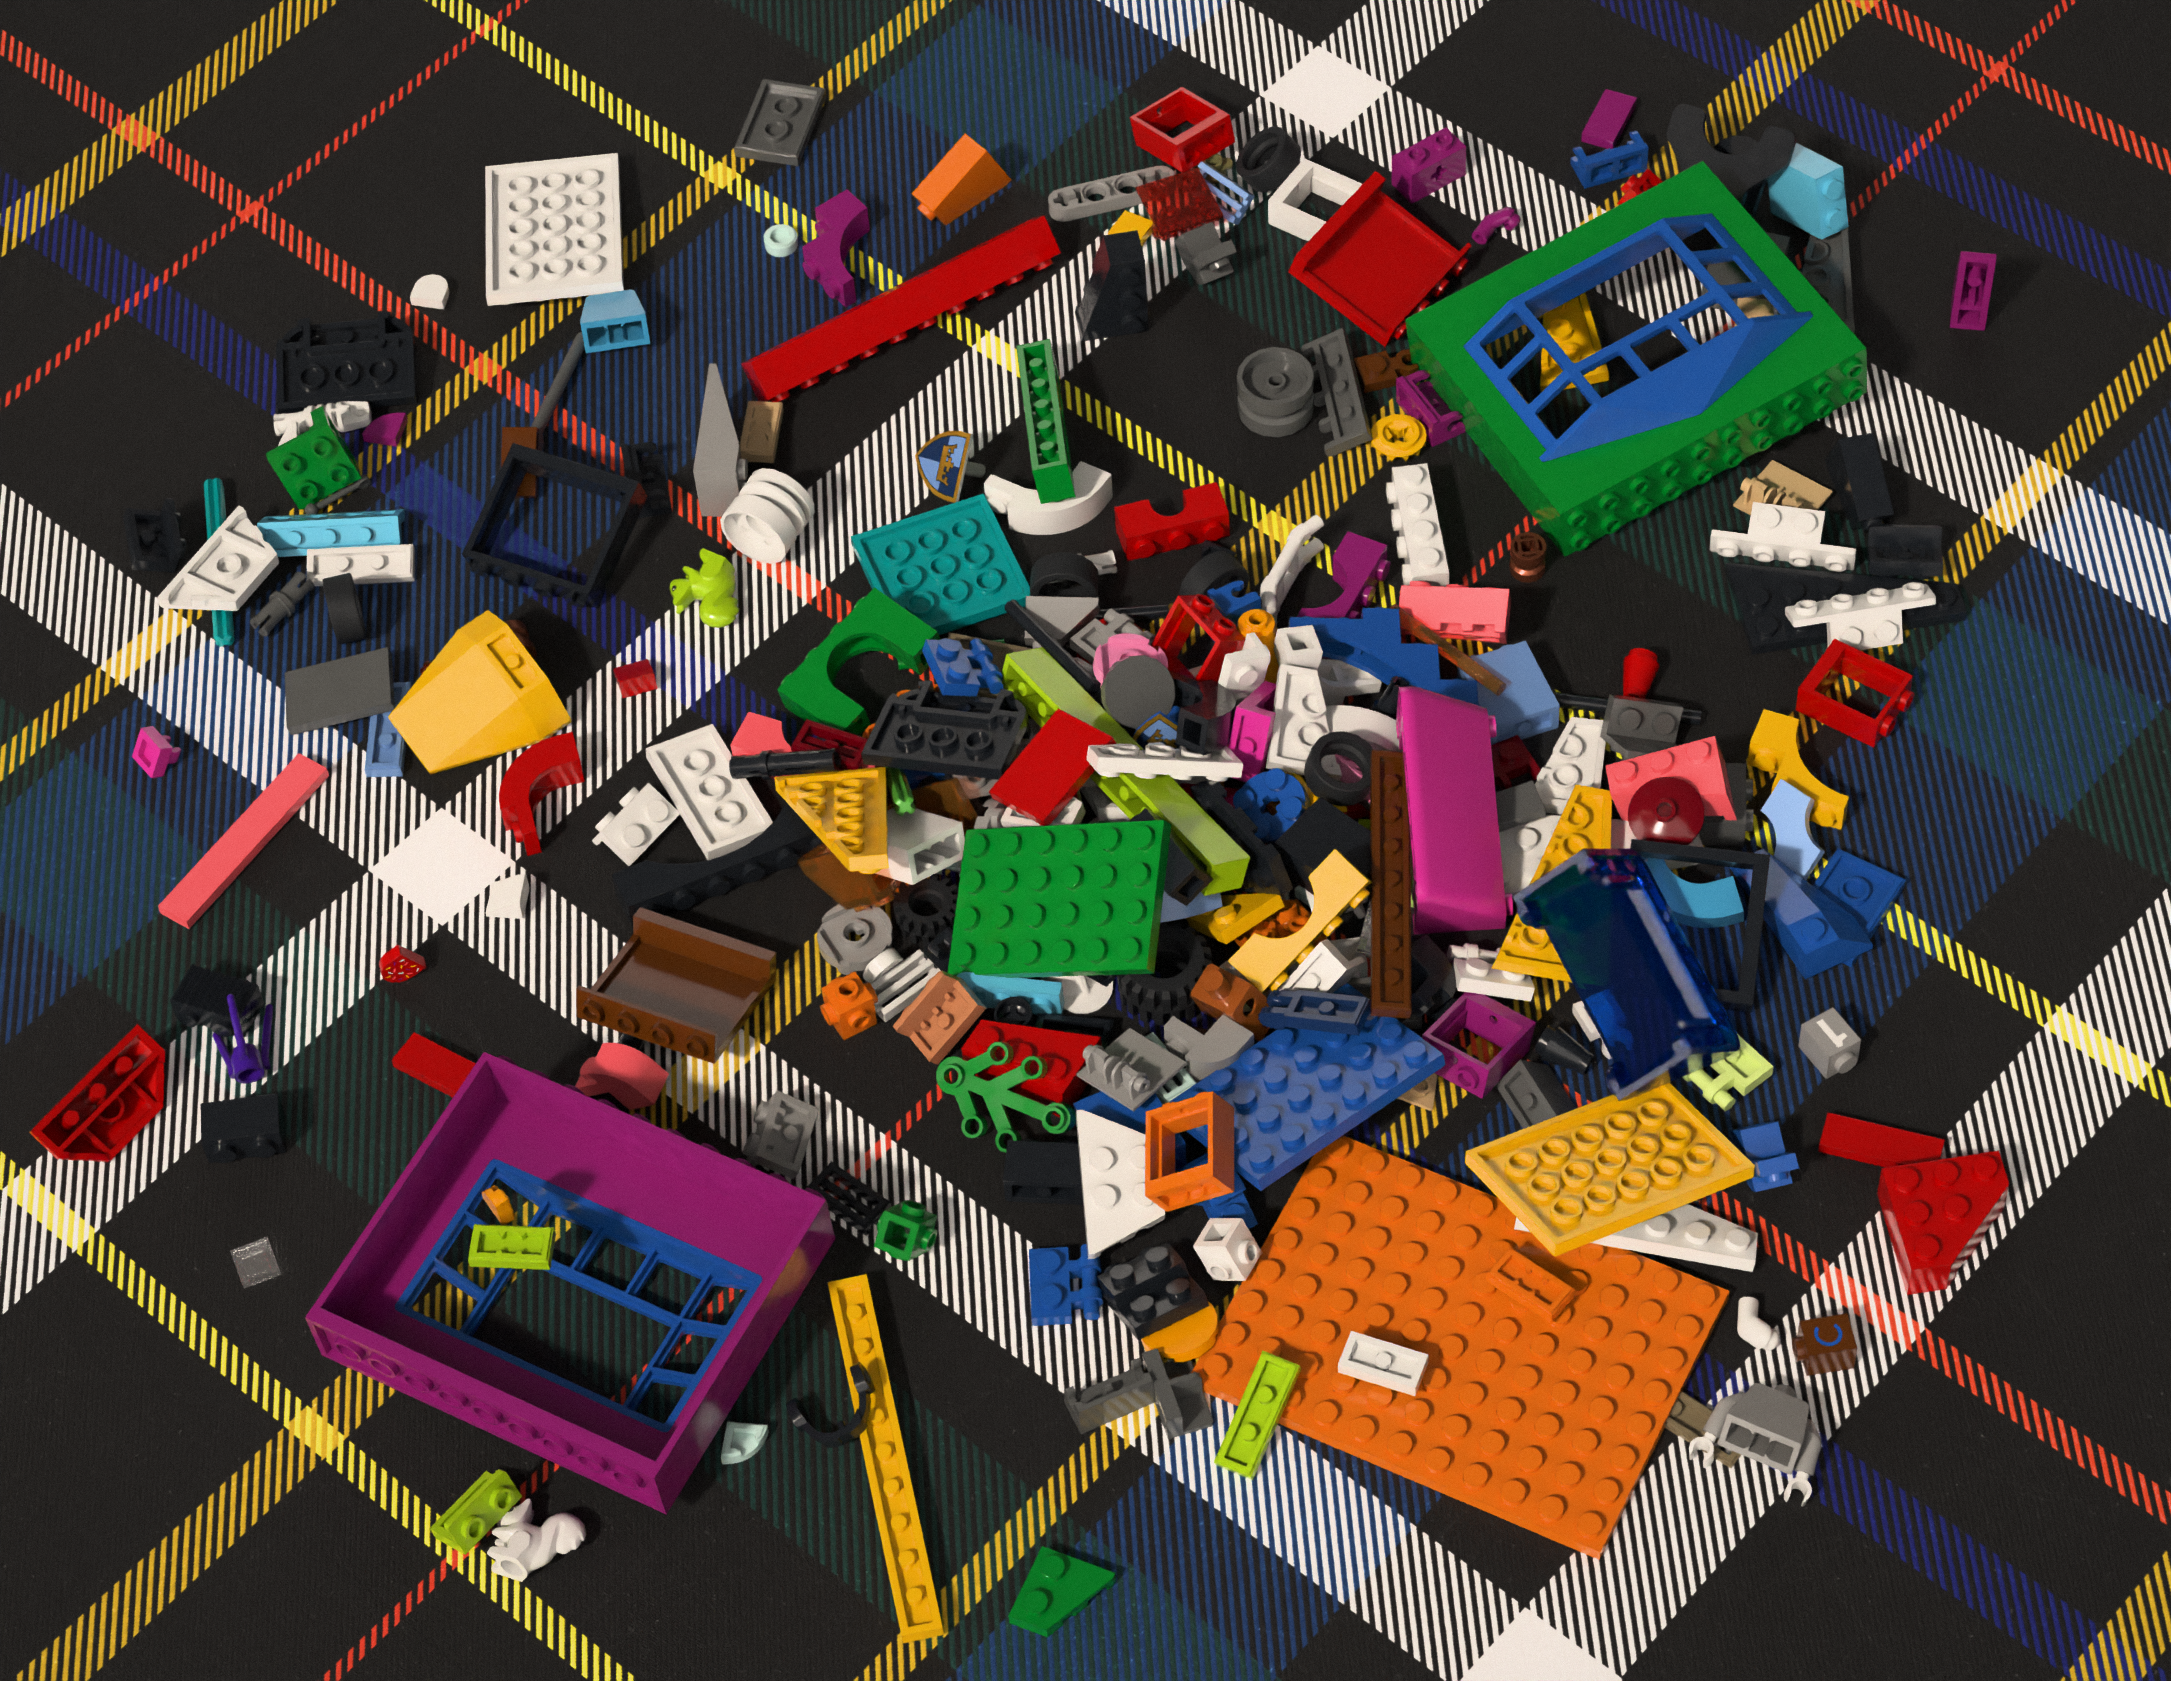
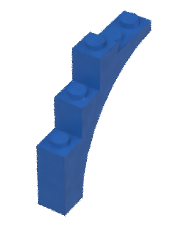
(1377, 648)

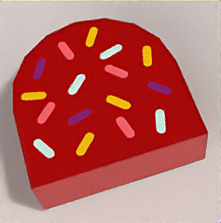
(400, 964)

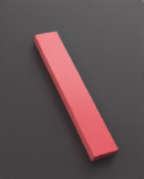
(243, 841)

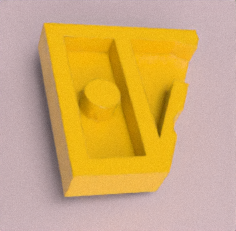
(1236, 916)

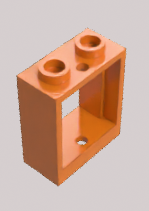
(1195, 1184)

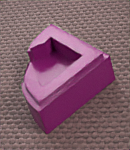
(386, 429)

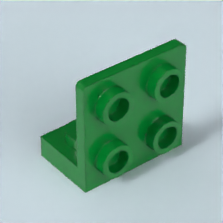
(314, 462)

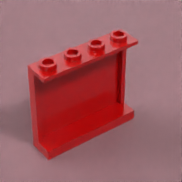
(1377, 262)

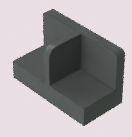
(1177, 1395)

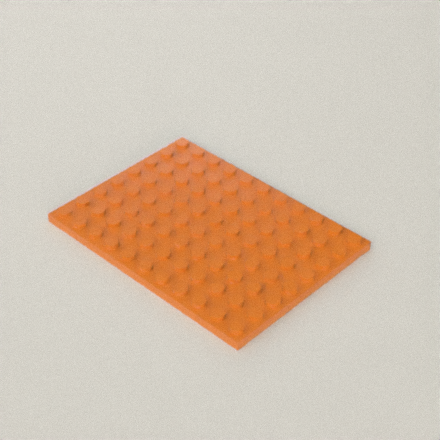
(1511, 1408)

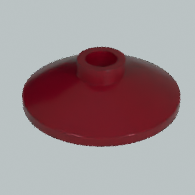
(1680, 826)

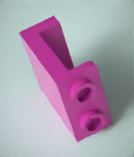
(1253, 730)

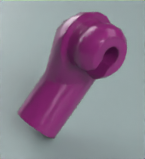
(1504, 216)

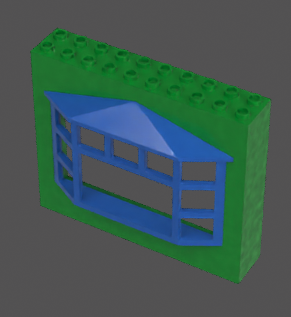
(1672, 422)

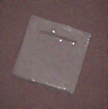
(255, 1262)

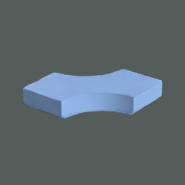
(1790, 814)

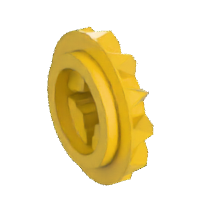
(1398, 426)

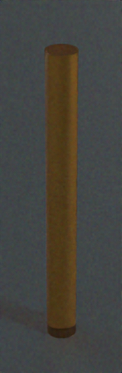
(1450, 652)

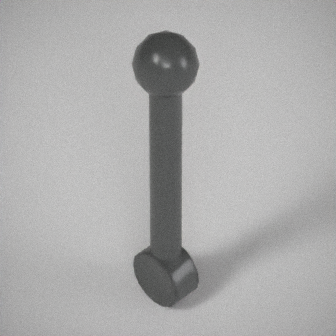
(362, 483)

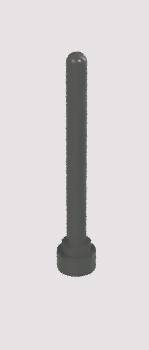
(558, 387)

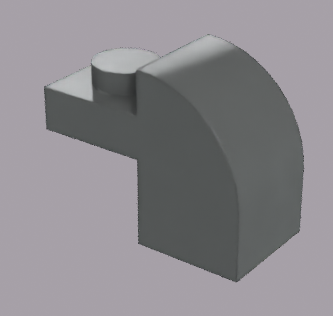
(1205, 254)

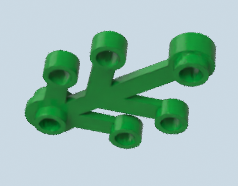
(997, 1094)

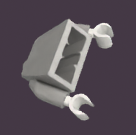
(1767, 1428)

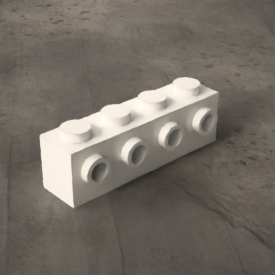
(1418, 526)

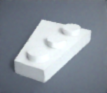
(1574, 761)

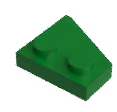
(1057, 1590)

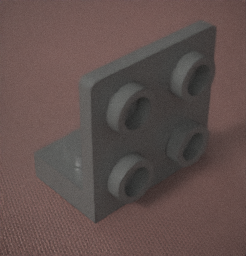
(1640, 725)

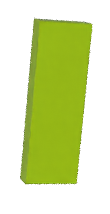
(1257, 1415)

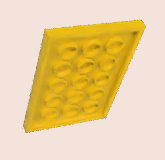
(1608, 1166)

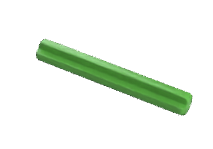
(900, 791)

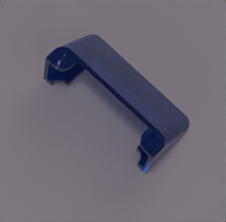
(1630, 968)

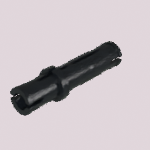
(772, 764)

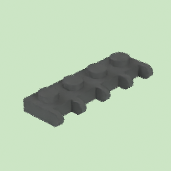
(1339, 392)

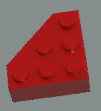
(1940, 1214)

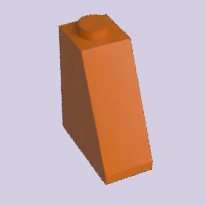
(959, 182)

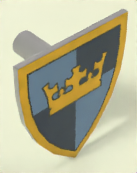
(945, 462)

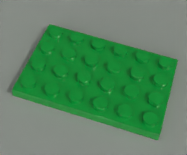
(1060, 900)

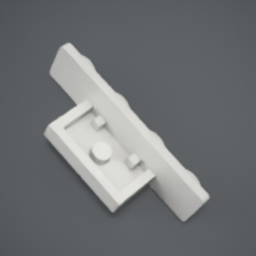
(1784, 535)
(1863, 619)

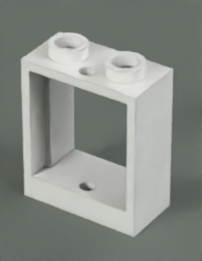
(1305, 179)

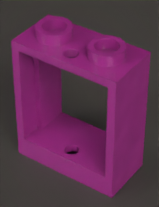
(1475, 1013)

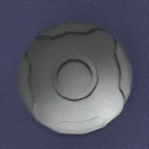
(1137, 690)

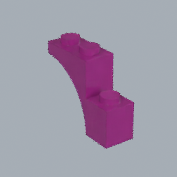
(839, 226)

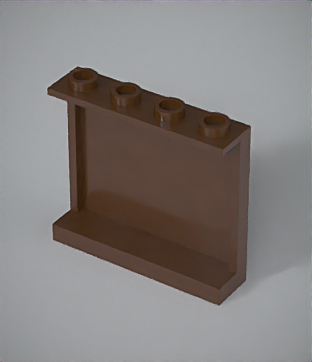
(679, 986)

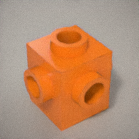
(849, 1005)

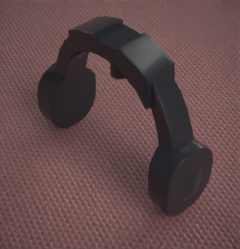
(846, 1432)

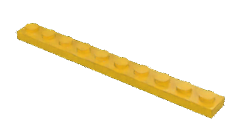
(887, 1464)

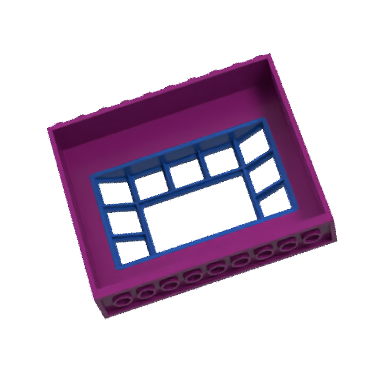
(623, 1184)

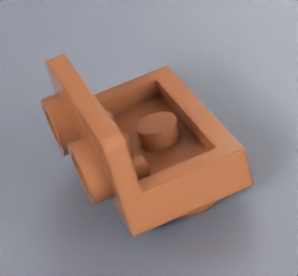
(940, 1015)

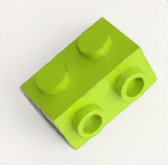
(476, 1511)

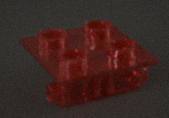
(1178, 203)

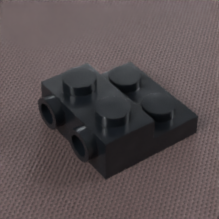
(1151, 1290)

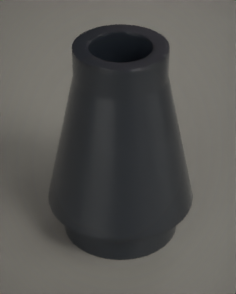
(1562, 1050)

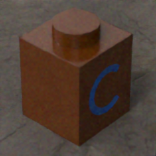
(1825, 1344)

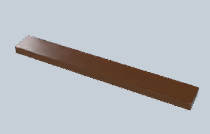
(1390, 887)

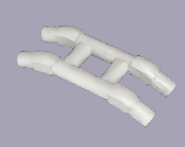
(1289, 564)

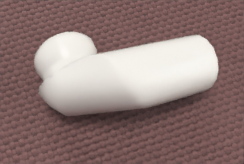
(1752, 1328)

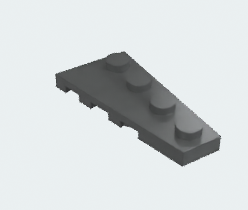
(1829, 272)

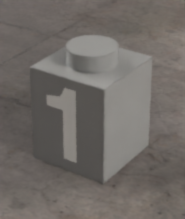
(1829, 1043)

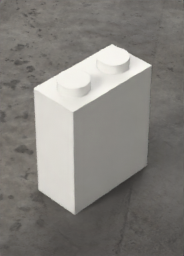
(921, 845)

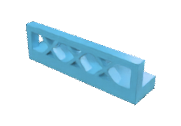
(296, 533)

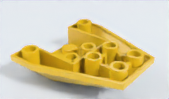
(478, 699)

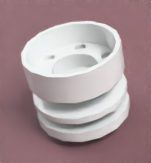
(767, 516)

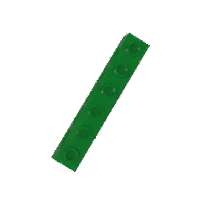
(1045, 421)

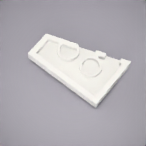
(1298, 722)

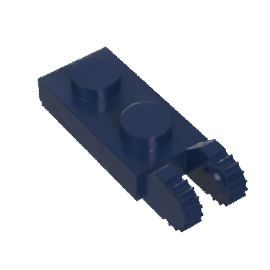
(1315, 1011)

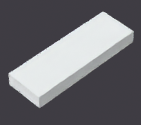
(364, 563)

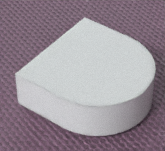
(430, 292)
(881, 964)

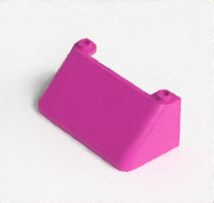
(1451, 813)

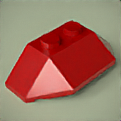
(107, 1103)

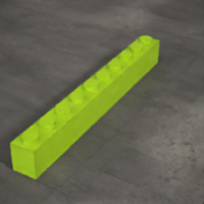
(1046, 686)

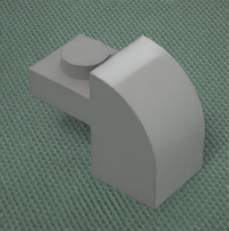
(1207, 1052)

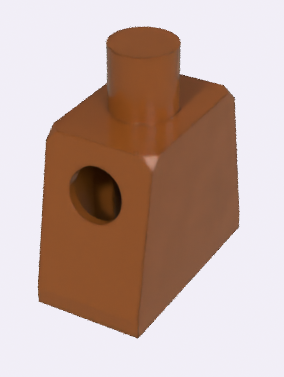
(1226, 994)

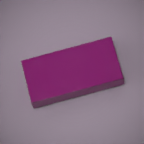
(1609, 119)

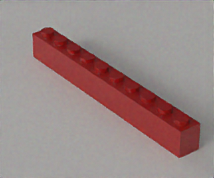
(900, 309)

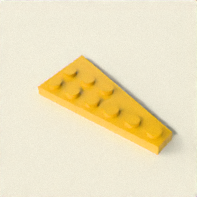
(845, 812)

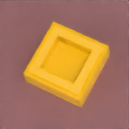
(1131, 222)

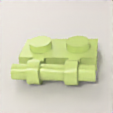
(1740, 1070)

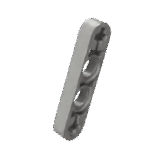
(1108, 187)

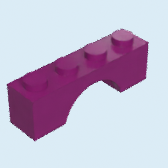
(1357, 569)

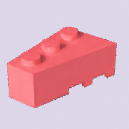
(1459, 611)
(1695, 762)

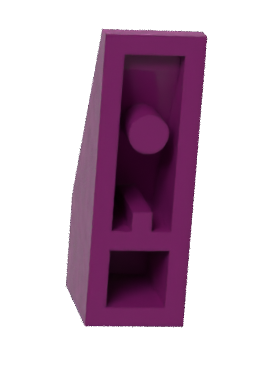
(1972, 290)

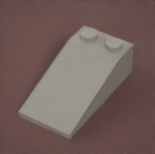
(718, 459)

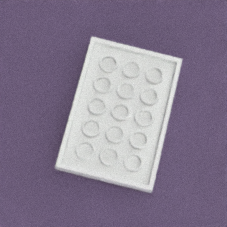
(553, 229)

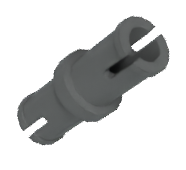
(281, 603)

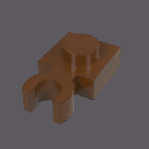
(1380, 371)

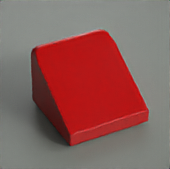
(635, 678)

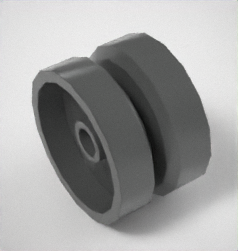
(1275, 392)

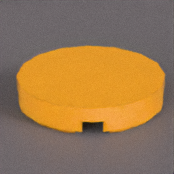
(1187, 1337)

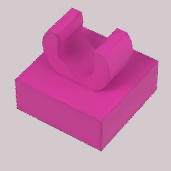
(154, 752)

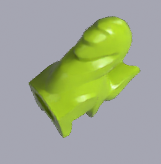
(712, 585)

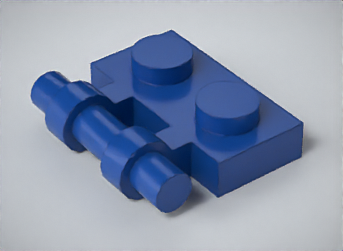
(954, 667)
(1051, 1288)

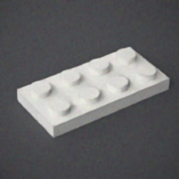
(714, 806)

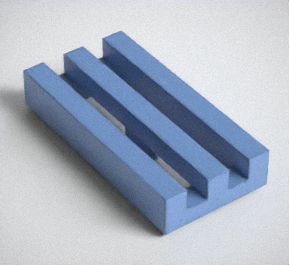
(1241, 208)

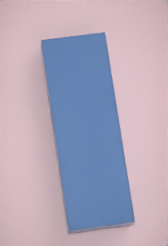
(385, 745)

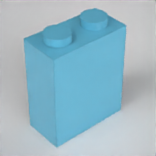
(1810, 194)

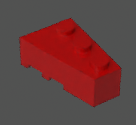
(1060, 1050)

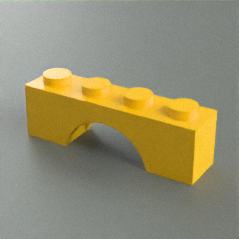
(1335, 887)

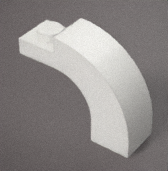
(1029, 516)
(1301, 648)
(1366, 723)

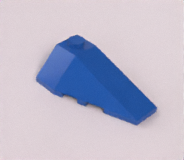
(1806, 921)

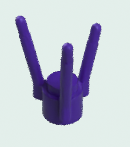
(246, 1062)

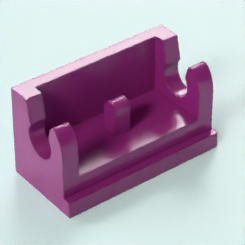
(1428, 408)

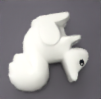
(529, 1547)

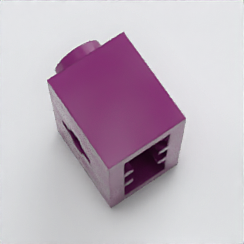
(1428, 165)

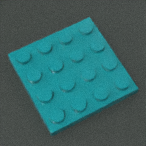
(944, 564)

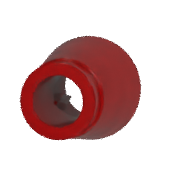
(1639, 672)

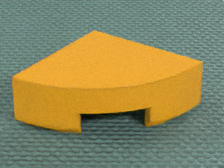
(499, 1204)

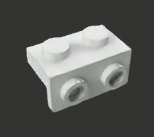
(1246, 668)
(637, 824)

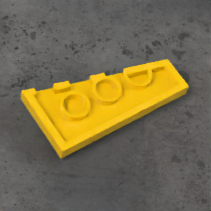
(1577, 336)

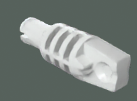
(344, 414)

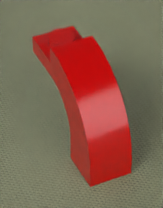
(530, 778)

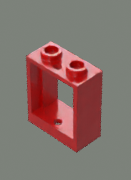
(1209, 135)
(1178, 626)
(1865, 669)

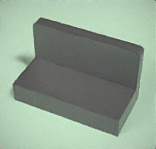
(1533, 1093)

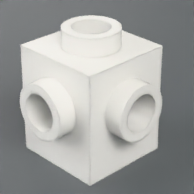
(1227, 1249)

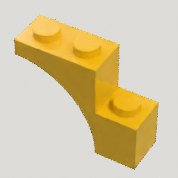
(1775, 750)

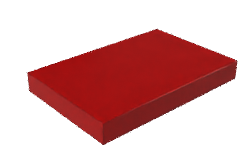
(1049, 768)

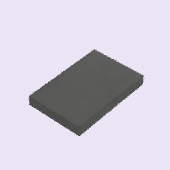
(780, 122)
(339, 691)

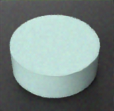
(780, 240)

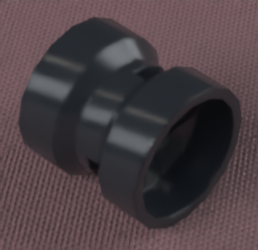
(1014, 1011)

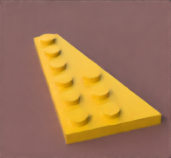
(1581, 826)

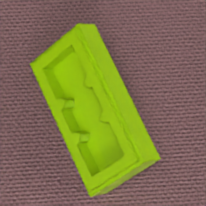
(512, 1247)

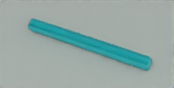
(215, 515)

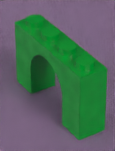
(871, 626)

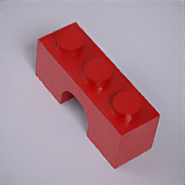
(1149, 533)

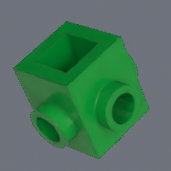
(906, 1230)

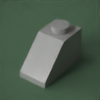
(1060, 616)

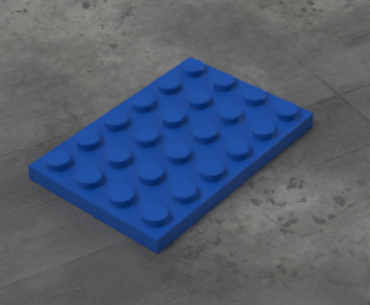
(1311, 1088)

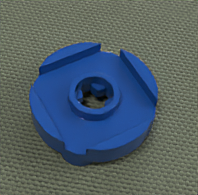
(1268, 787)

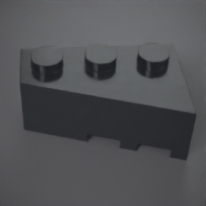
(1116, 291)

